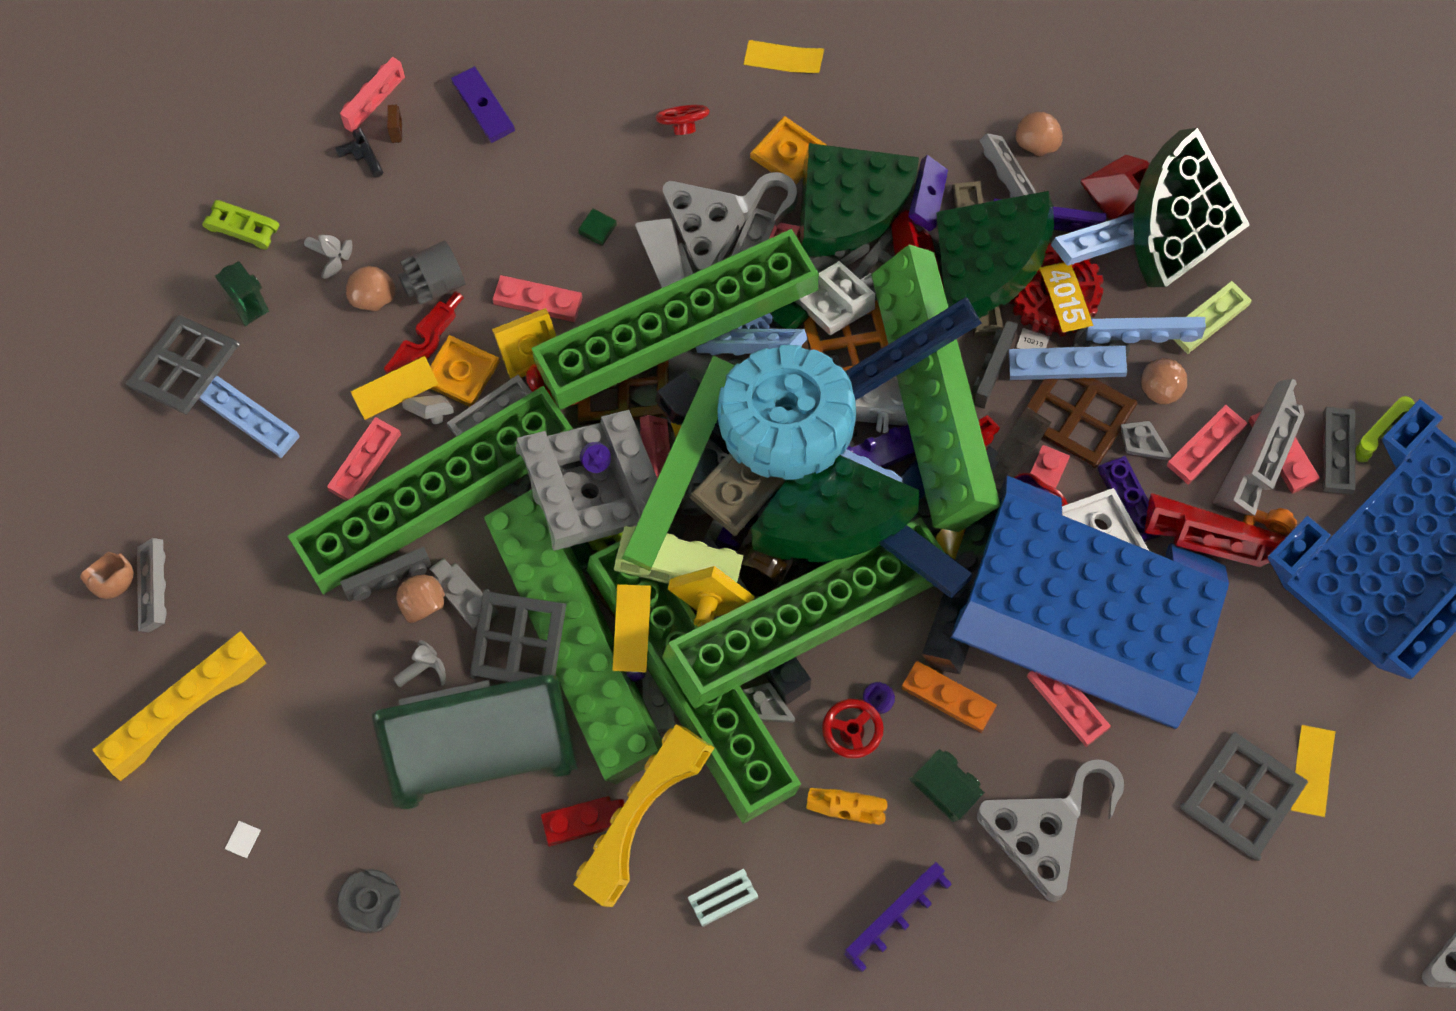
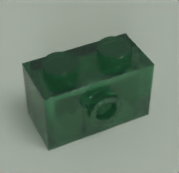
(242, 292)
(947, 784)

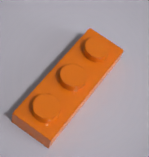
(949, 696)

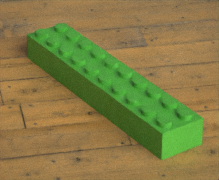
(675, 319)
(936, 396)
(424, 493)
(791, 620)
(601, 699)
(744, 755)

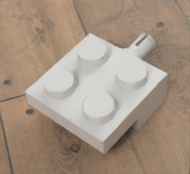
(839, 298)
(882, 406)

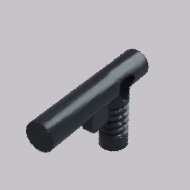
(361, 151)

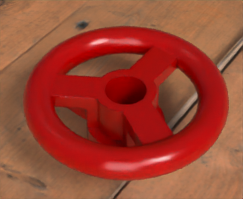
(683, 117)
(854, 740)

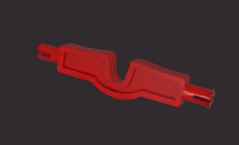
(430, 330)

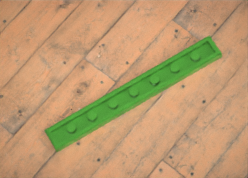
(678, 468)

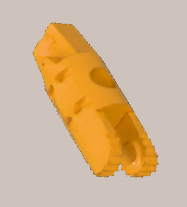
(847, 805)

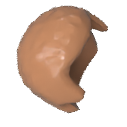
(1039, 133)
(370, 288)
(1164, 381)
(108, 576)
(419, 597)

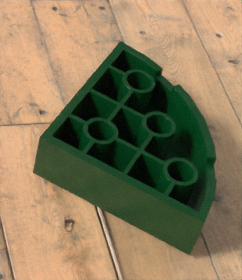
(851, 196)
(1182, 210)
(994, 248)
(834, 513)

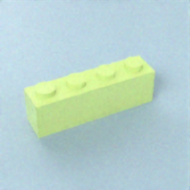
(679, 558)

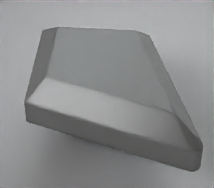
(429, 407)
(1143, 440)
(768, 704)

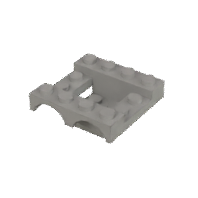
(620, 488)

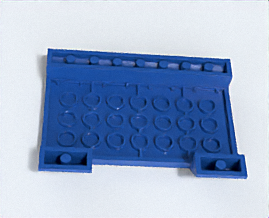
(1393, 563)
(1093, 607)

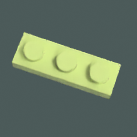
(1217, 312)

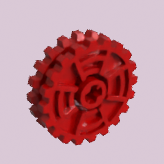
(1035, 301)

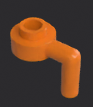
(1277, 521)

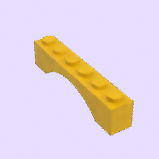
(140, 735)
(608, 868)

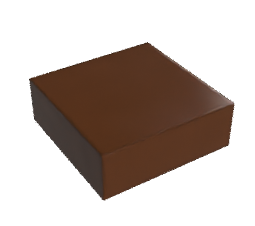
(394, 123)

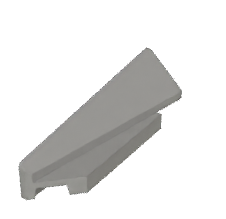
(668, 258)
(1263, 451)

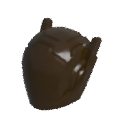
(760, 571)

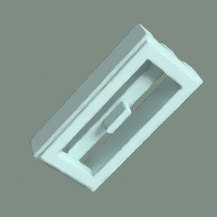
(698, 909)

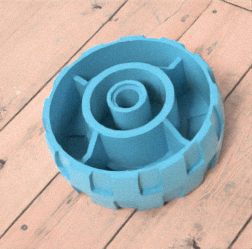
(787, 412)

